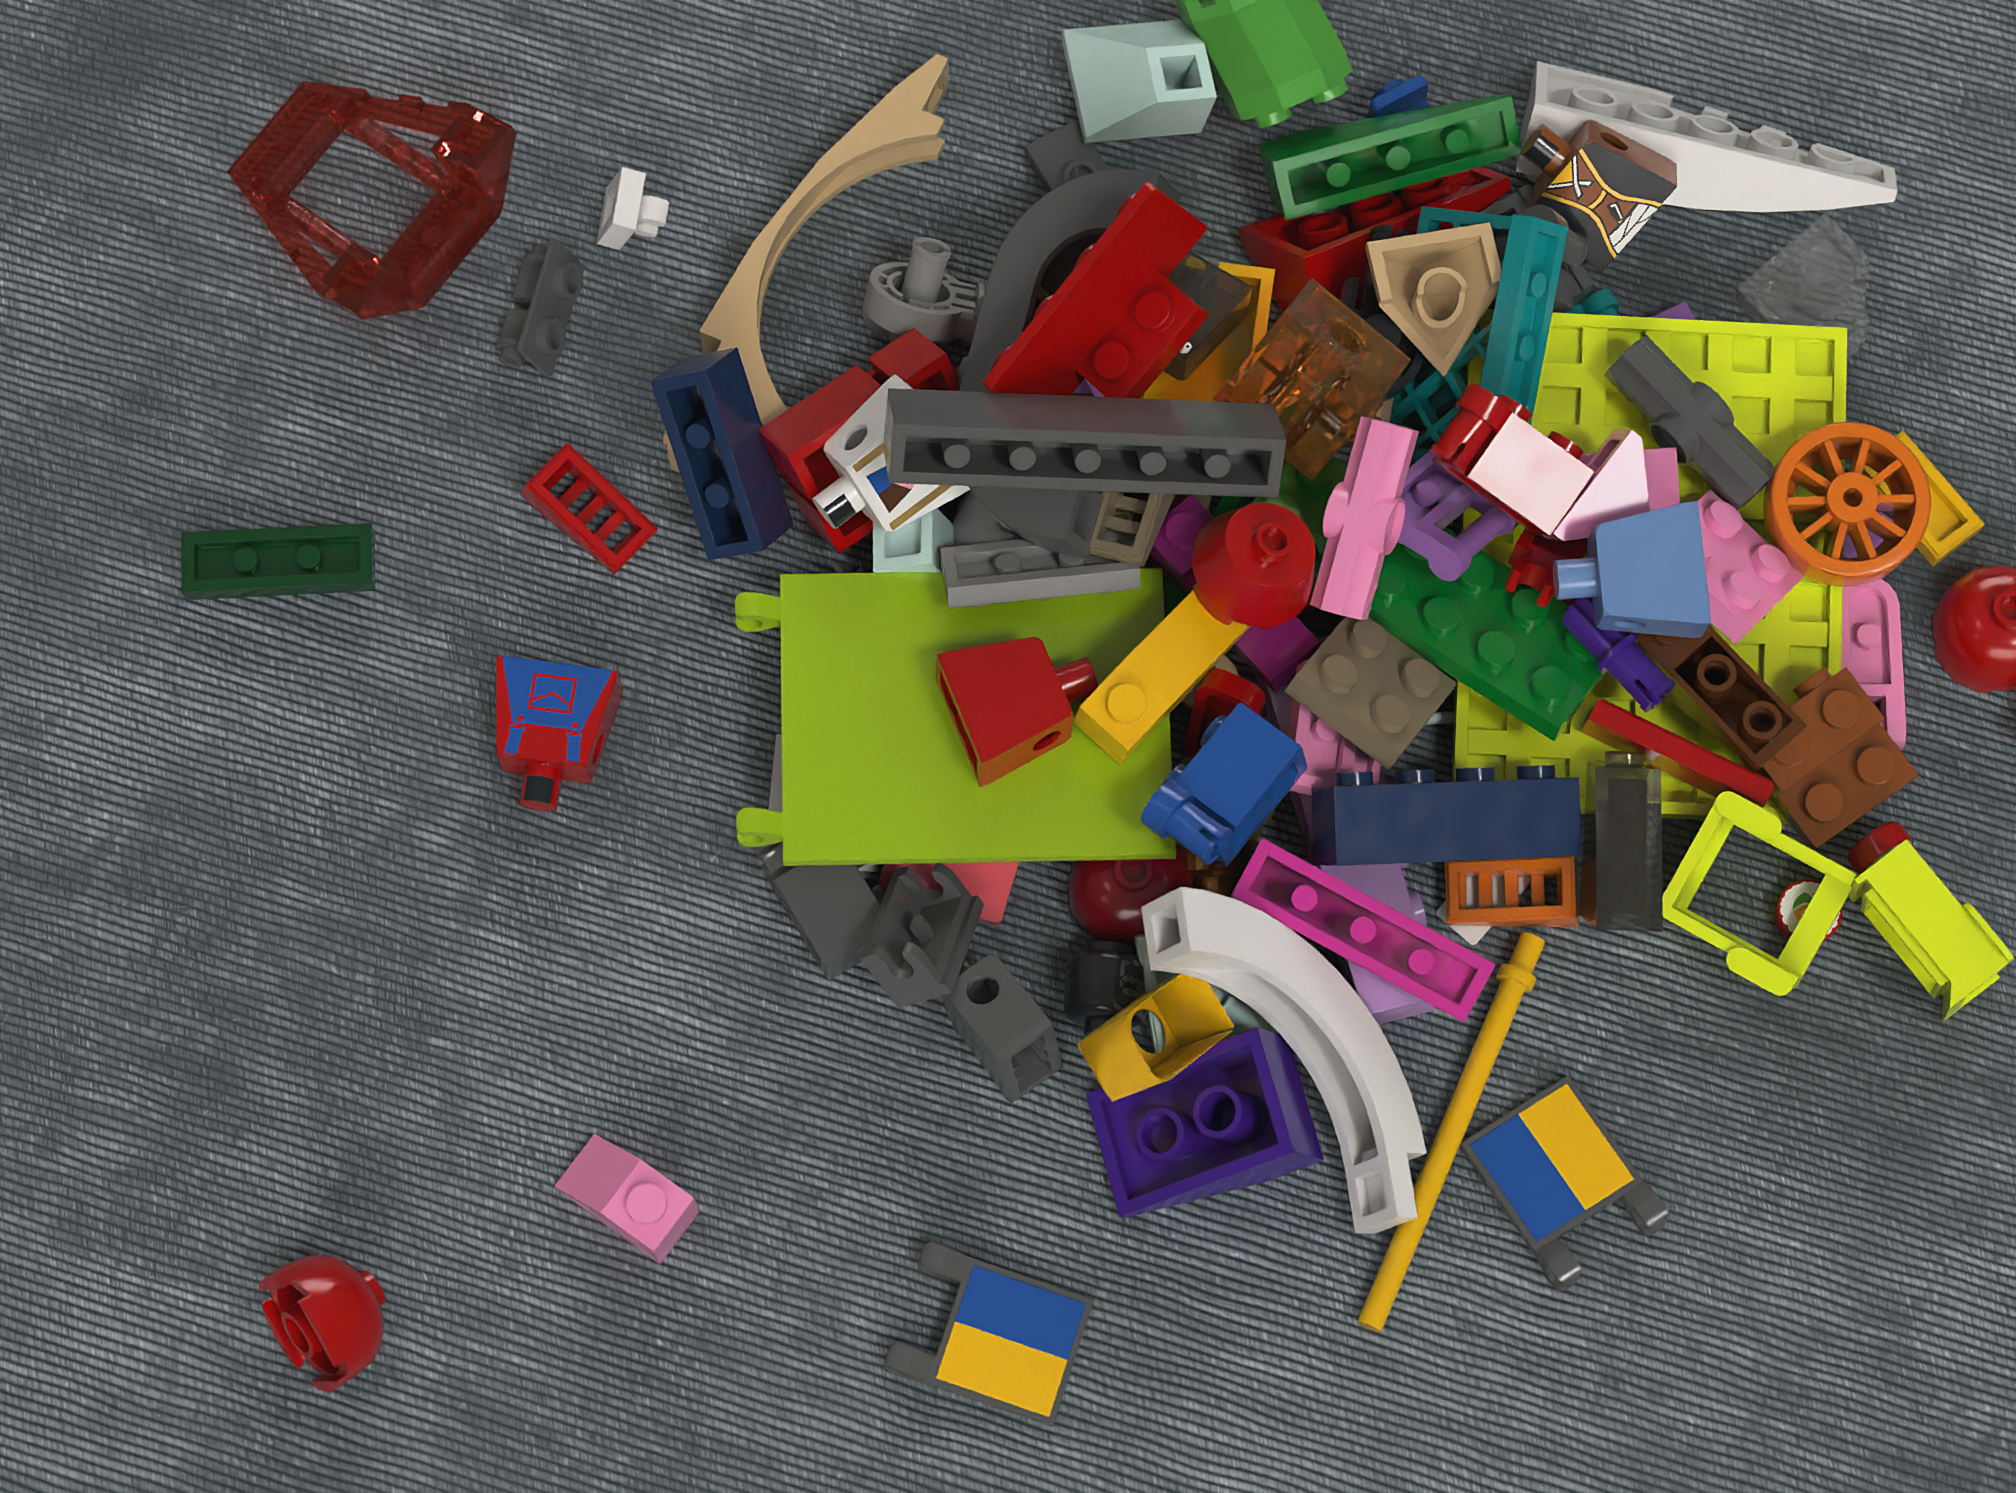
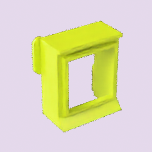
(1929, 930)
(1743, 958)

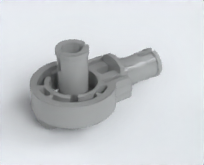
(921, 297)

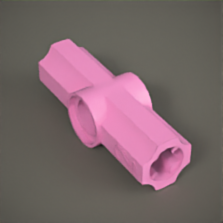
(1364, 518)

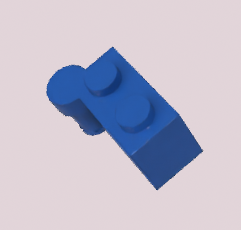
(1226, 787)

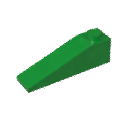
(1386, 153)

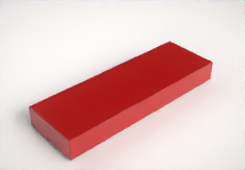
(1674, 754)

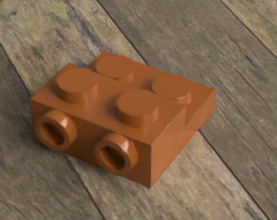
(1837, 763)

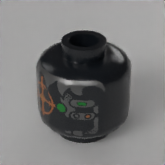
(1102, 984)

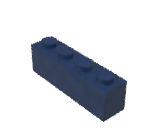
(1446, 820)

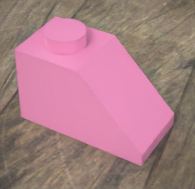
(629, 1197)

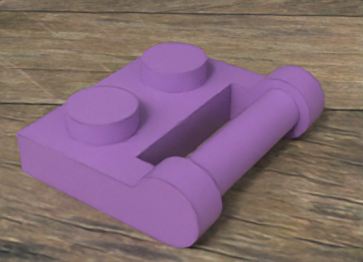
(1435, 500)

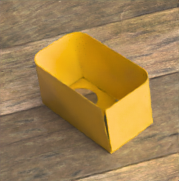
(1187, 1013)

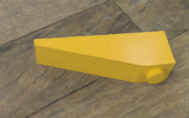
(1155, 678)

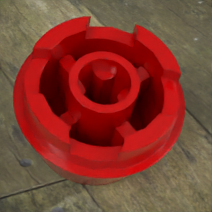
(1254, 565)

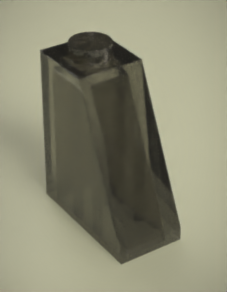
(1622, 844)

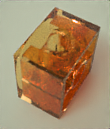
(1302, 373)

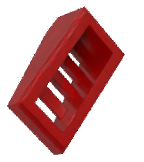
(587, 477)

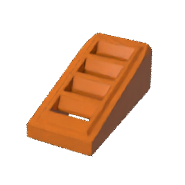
(1512, 915)

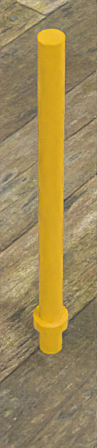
(1514, 980)

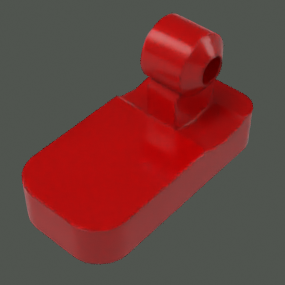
(1216, 696)

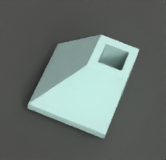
(1139, 80)

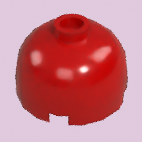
(1978, 629)
(325, 1315)

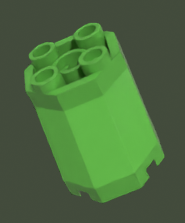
(1268, 54)

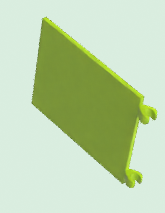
(876, 756)

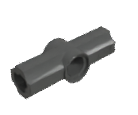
(1692, 421)

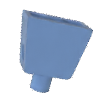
(1643, 573)

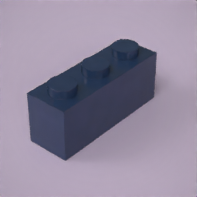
(722, 454)

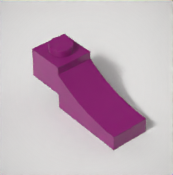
(1268, 653)

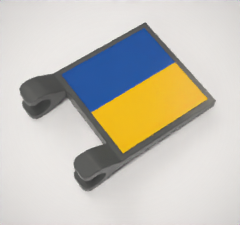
(1556, 1169)
(1004, 1338)

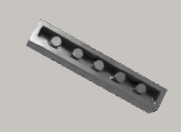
(1083, 443)

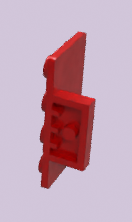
(1116, 311)

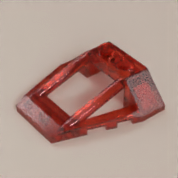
(467, 201)

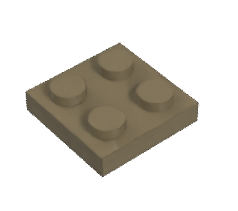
(1371, 688)

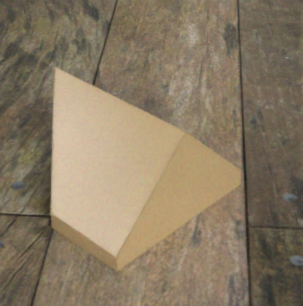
(1436, 286)

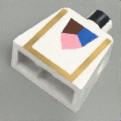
(863, 482)

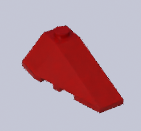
(1333, 242)

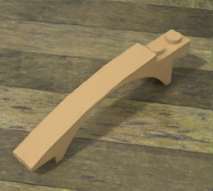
(888, 136)

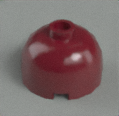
(1110, 893)

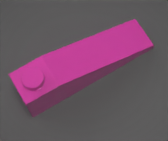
(1363, 930)

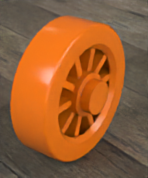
(1848, 503)

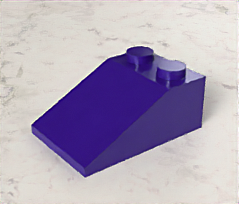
(1210, 1128)

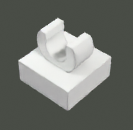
(628, 211)

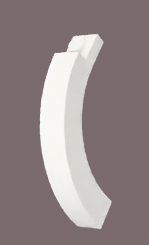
(1323, 1024)

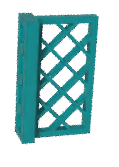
(1520, 325)

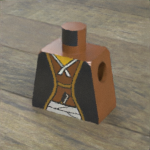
(1599, 184)

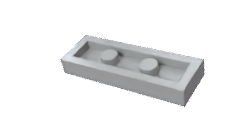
(1025, 571)

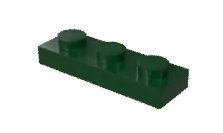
(278, 561)

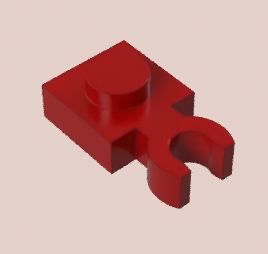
(1534, 559)

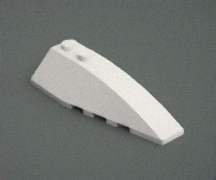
(1714, 159)

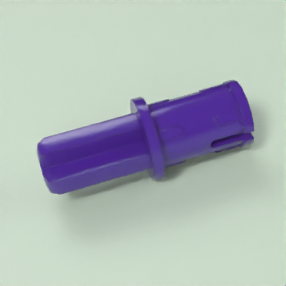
(1619, 656)

